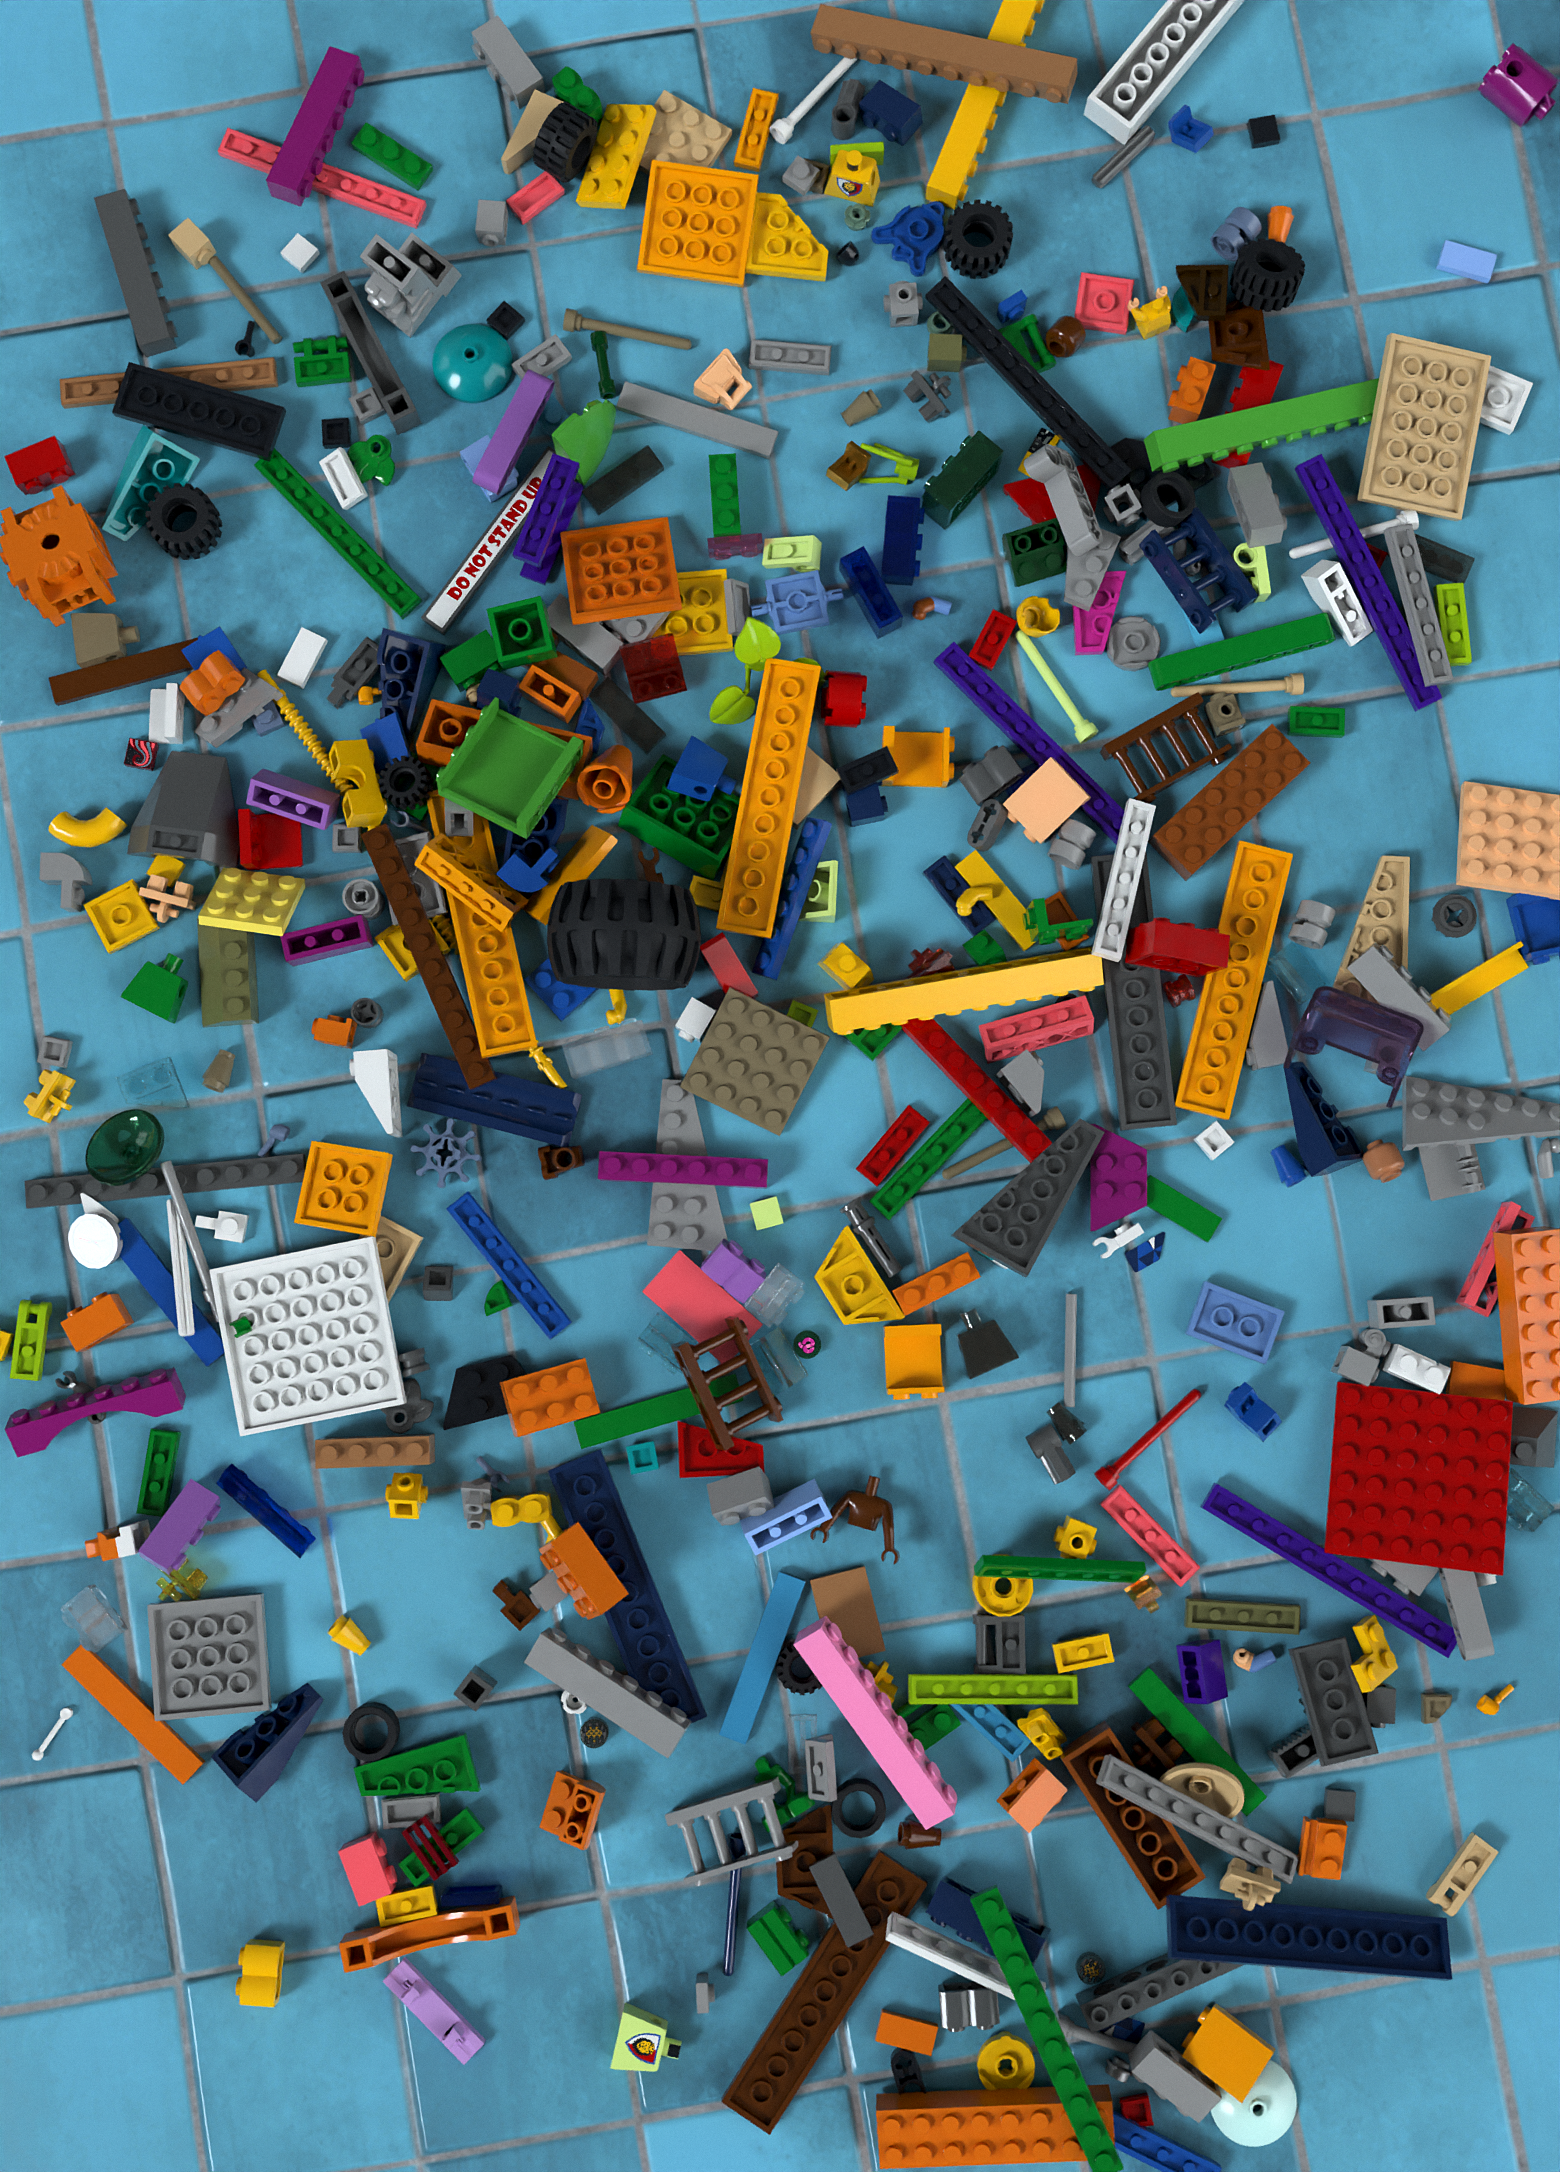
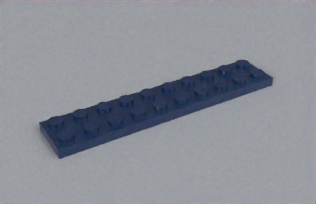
(640, 1618)
(1308, 1938)

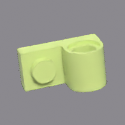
(798, 552)
(1256, 569)

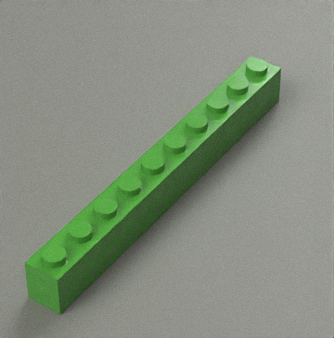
(1261, 426)

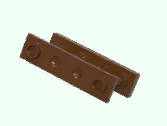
(1165, 724)
(711, 1406)

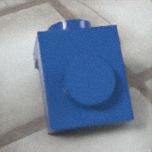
(1188, 131)

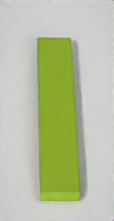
(992, 1689)

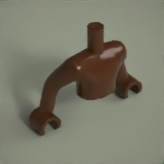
(864, 1512)

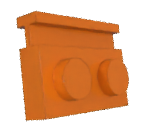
(1322, 1848)

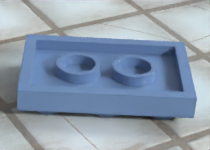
(1234, 1322)

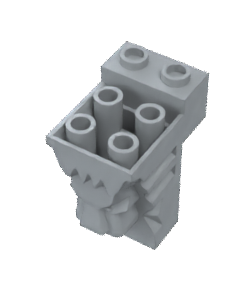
(406, 280)

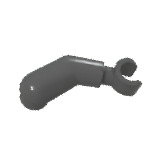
(80, 1388)

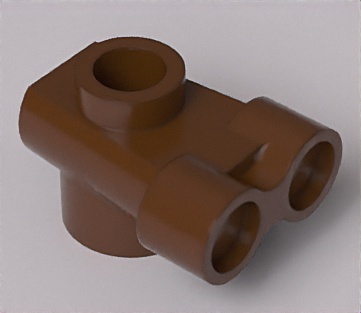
(555, 1162)

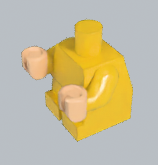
(1154, 316)

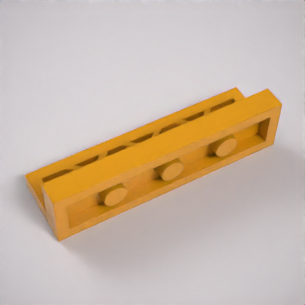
(468, 883)

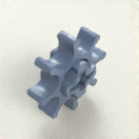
(433, 1151)

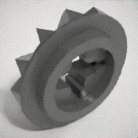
(1466, 918)

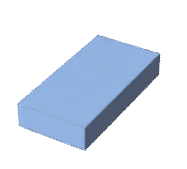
(1466, 261)

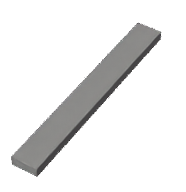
(1196, 1818)

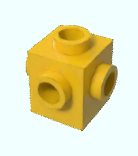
(406, 1495)
(1075, 1528)

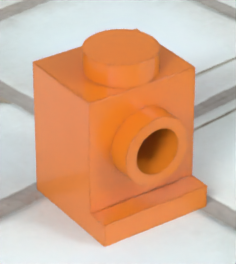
(334, 1031)

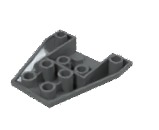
(189, 813)

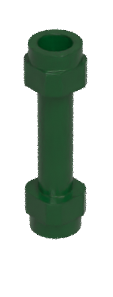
(606, 384)

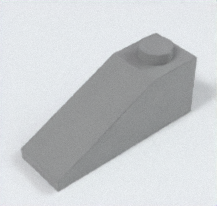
(1267, 1038)

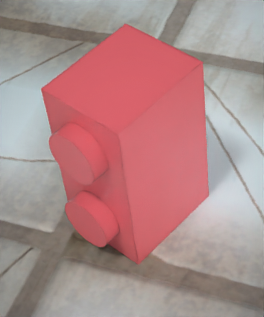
(368, 1868)

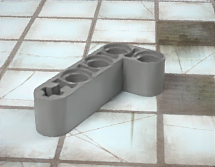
(1068, 497)

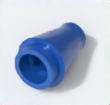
(1287, 1166)

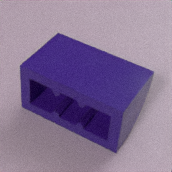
(1202, 1671)

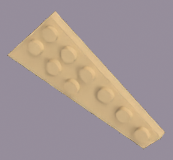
(1380, 920)

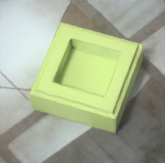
(766, 1213)

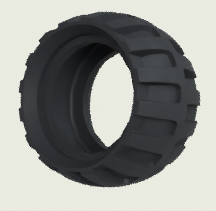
(623, 935)

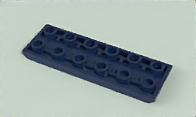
(502, 1104)

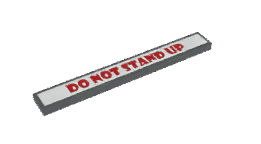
(486, 551)

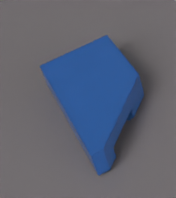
(590, 724)

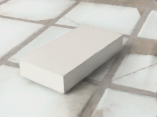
(343, 478)
(302, 658)

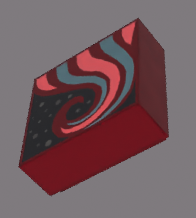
(141, 754)

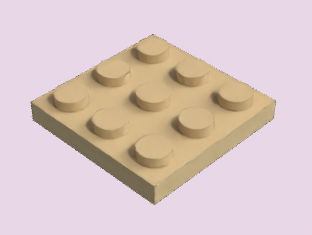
(683, 135)

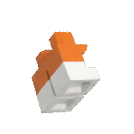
(118, 1541)

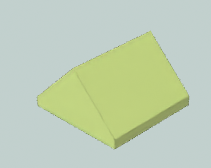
(821, 897)

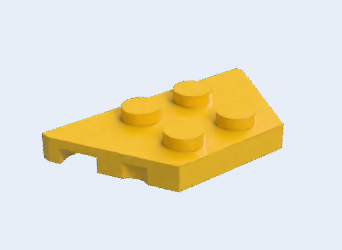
(854, 1284)

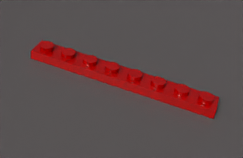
(978, 1087)

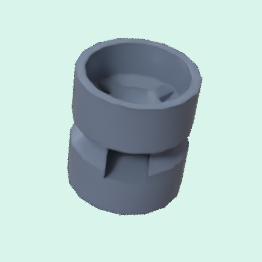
(1236, 231)

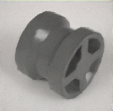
(413, 1362)

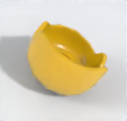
(1037, 617)

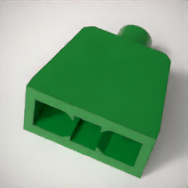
(158, 988)

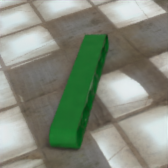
(1241, 651)

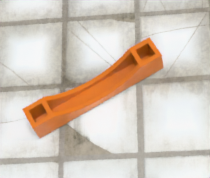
(468, 1923)

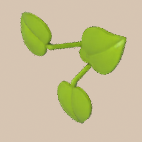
(751, 647)

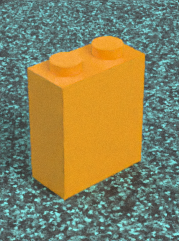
(1227, 2051)

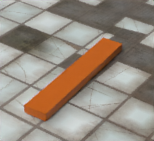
(133, 1713)

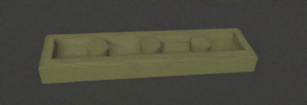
(1242, 1616)

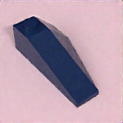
(407, 675)
(1319, 1133)

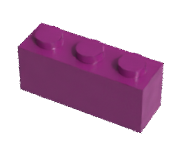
(326, 940)

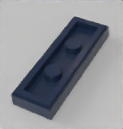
(950, 887)

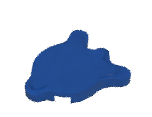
(915, 235)

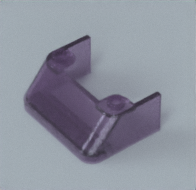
(1359, 1029)

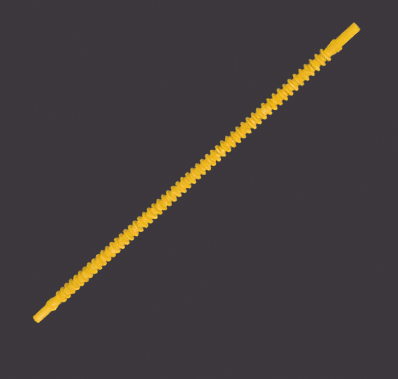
(292, 715)

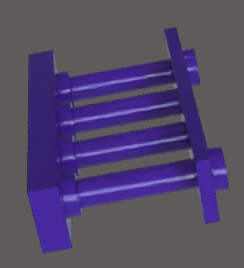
(548, 517)

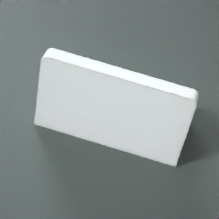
(167, 715)

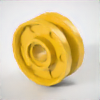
(1002, 1603)

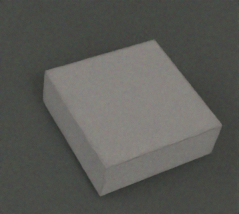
(367, 405)
(346, 839)
(54, 1051)

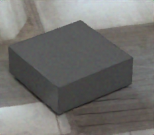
(1339, 1804)

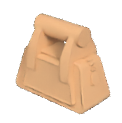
(719, 379)

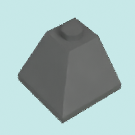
(1533, 1437)

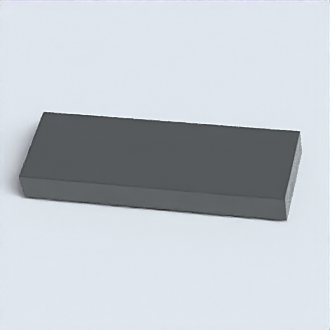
(841, 1899)

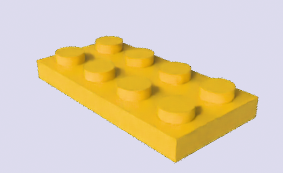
(616, 156)

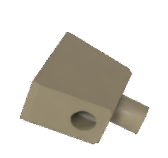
(101, 638)

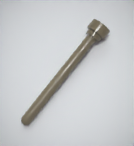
(576, 321)
(1050, 1121)

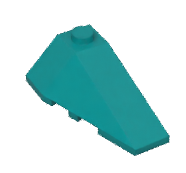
(148, 468)

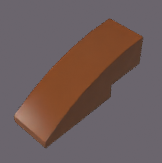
(570, 673)

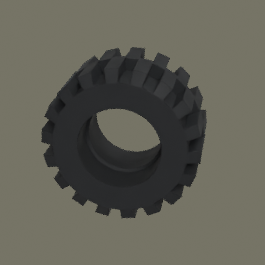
(565, 142)
(982, 219)
(1267, 275)
(173, 503)

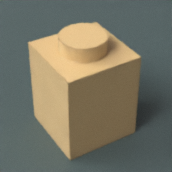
(192, 243)

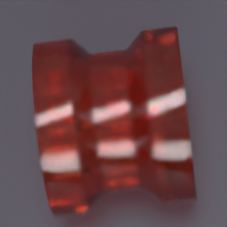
(1179, 990)

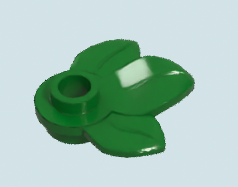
(372, 464)

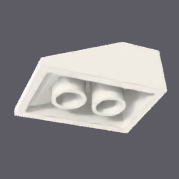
(379, 1081)

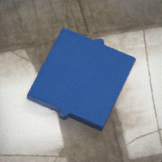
(209, 643)
(386, 741)

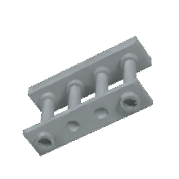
(737, 1801)

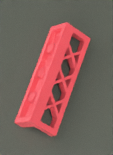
(1037, 1029)
(1485, 1260)

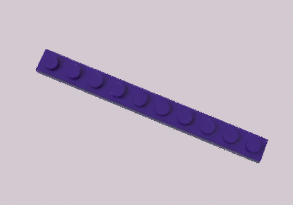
(1366, 579)
(1026, 733)
(1330, 1569)

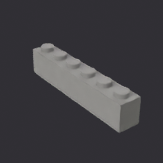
(608, 1691)

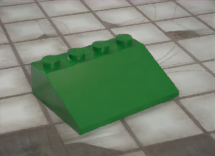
(682, 825)

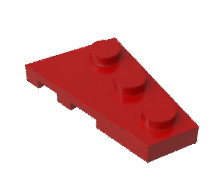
(701, 1458)

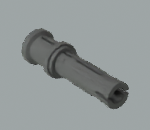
(864, 1225)

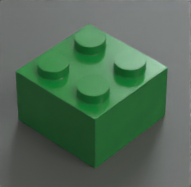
(522, 632)

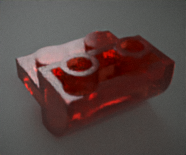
(653, 668)

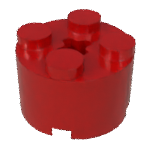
(843, 699)

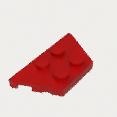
(1035, 502)

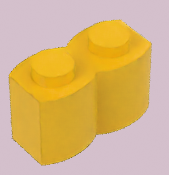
(513, 1508)
(261, 1973)

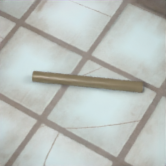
(245, 300)

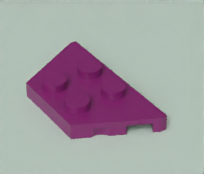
(1116, 1179)

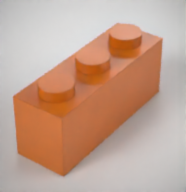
(935, 1283)

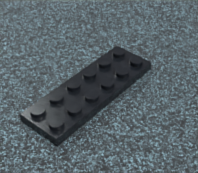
(199, 411)

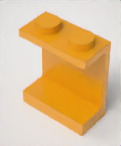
(919, 757)
(913, 1360)

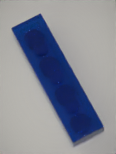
(266, 1510)

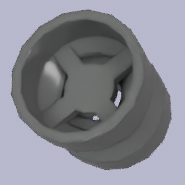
(363, 1009)

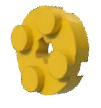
(1005, 2047)

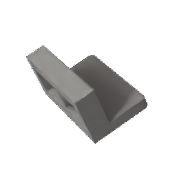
(821, 1768)

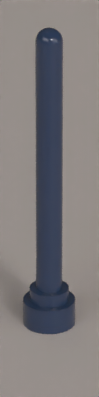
(737, 1850)

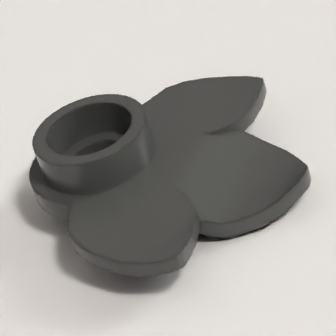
(415, 1409)

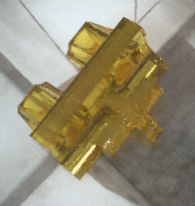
(190, 1586)

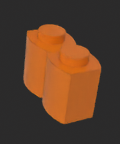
(212, 683)

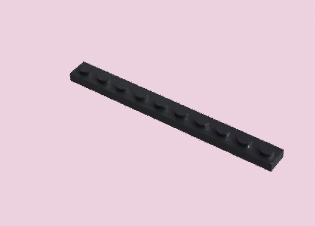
(1028, 383)

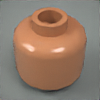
(1383, 1161)

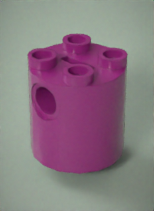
(1519, 86)

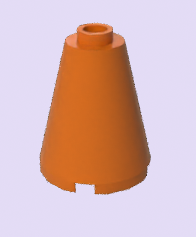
(607, 780)

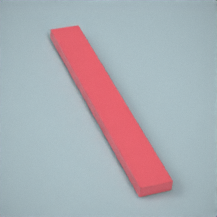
(330, 182)

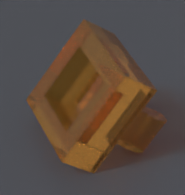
(1144, 1594)

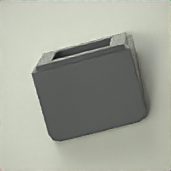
(438, 1283)

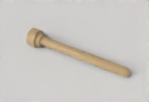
(1290, 684)

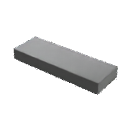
(790, 357)

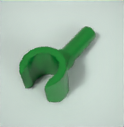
(242, 1326)

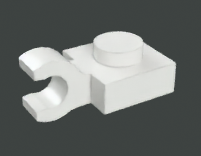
(227, 1227)
(1125, 1234)

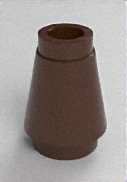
(913, 1835)

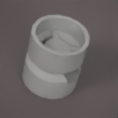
(1073, 840)
(363, 899)
(1310, 928)

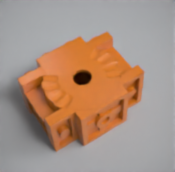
(57, 556)

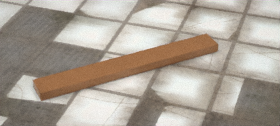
(224, 375)

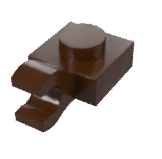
(649, 867)
(518, 1607)

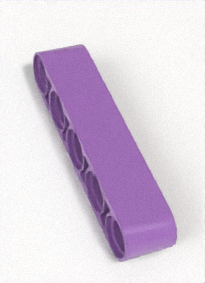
(513, 432)

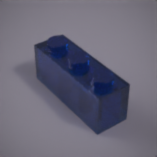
(902, 540)
(870, 592)

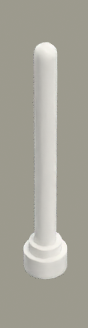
(783, 128)
(1404, 518)

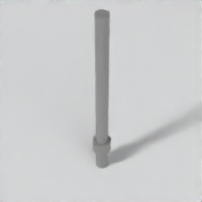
(190, 1234)

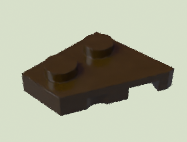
(1205, 289)

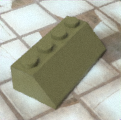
(227, 976)

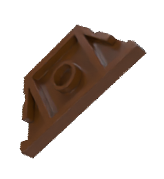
(1240, 337)
(815, 1842)

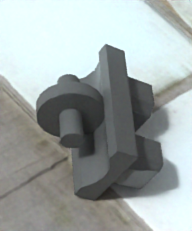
(920, 386)

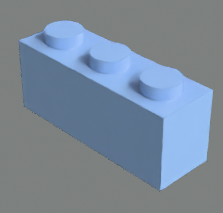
(793, 1514)

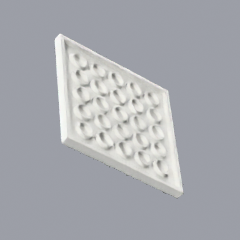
(316, 1337)

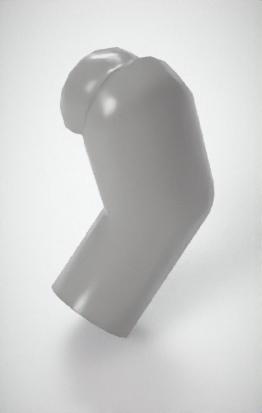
(1544, 1157)

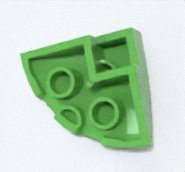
(586, 437)

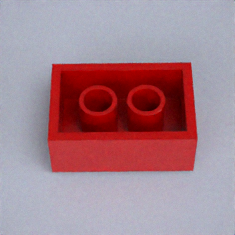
(1177, 947)

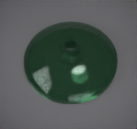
(124, 1147)

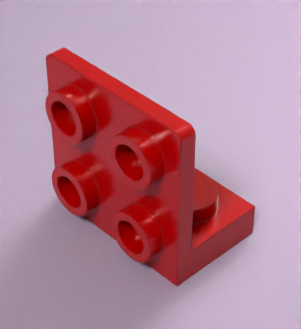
(269, 841)

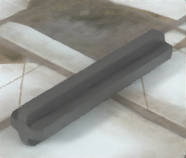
(1123, 156)

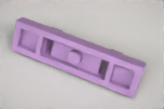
(434, 2010)

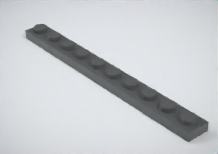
(191, 1178)

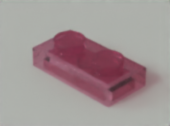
(724, 547)

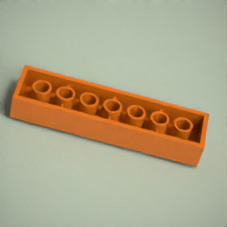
(980, 2127)

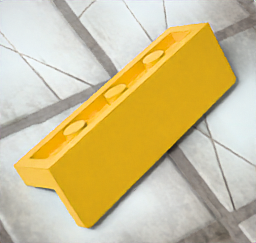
(1480, 979)

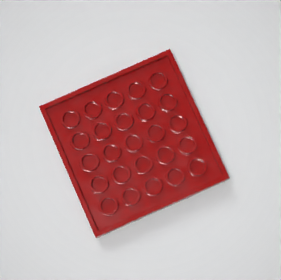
(1419, 1478)

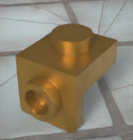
(849, 466)

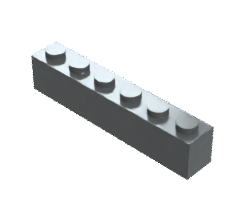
(135, 272)

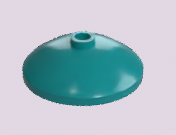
(476, 377)

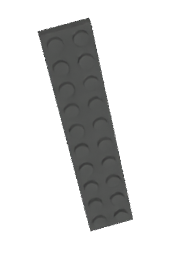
(1136, 1020)

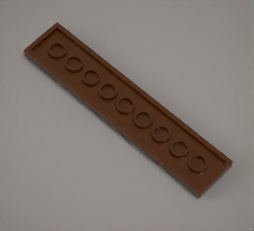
(820, 1998)

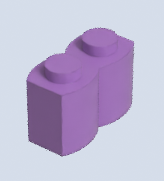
(734, 1270)

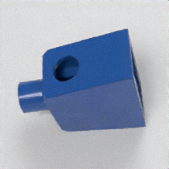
(701, 772)

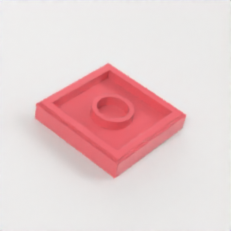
(1103, 303)

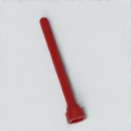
(1109, 1474)

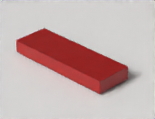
(892, 1145)

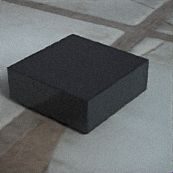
(1263, 131)
(505, 320)
(336, 433)

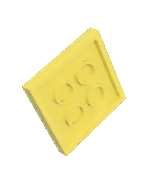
(252, 901)

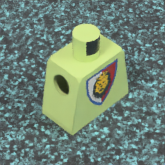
(642, 2041)

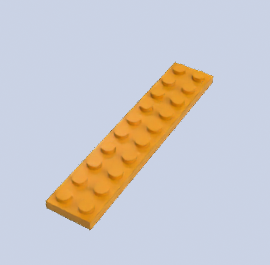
(768, 798)
(487, 954)
(1232, 994)

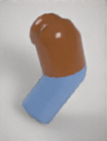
(930, 604)

